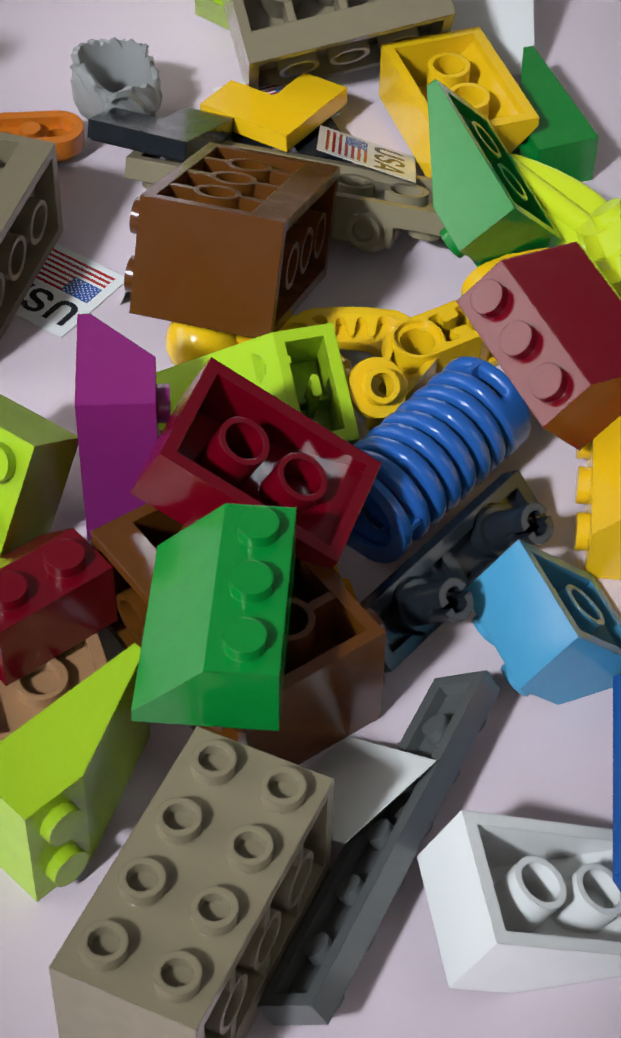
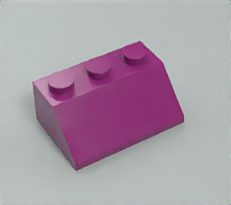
(115, 417)

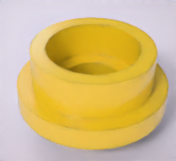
(362, 395)

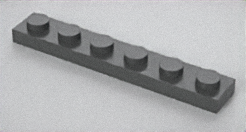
(375, 860)

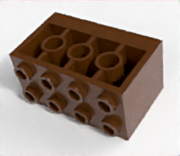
(232, 240)
(332, 644)

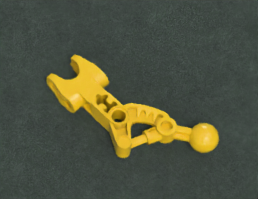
(415, 344)

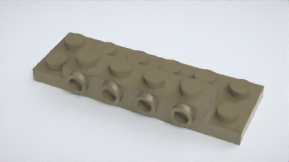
(368, 206)

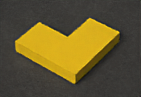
(278, 118)

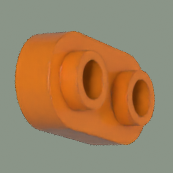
(53, 126)

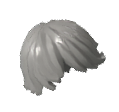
(113, 76)

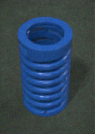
(436, 453)

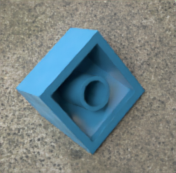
(547, 625)

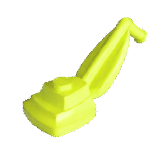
(578, 214)

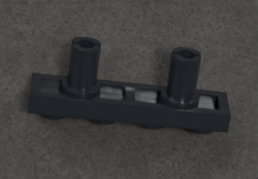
(432, 581)

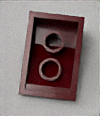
(253, 449)

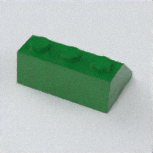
(219, 621)

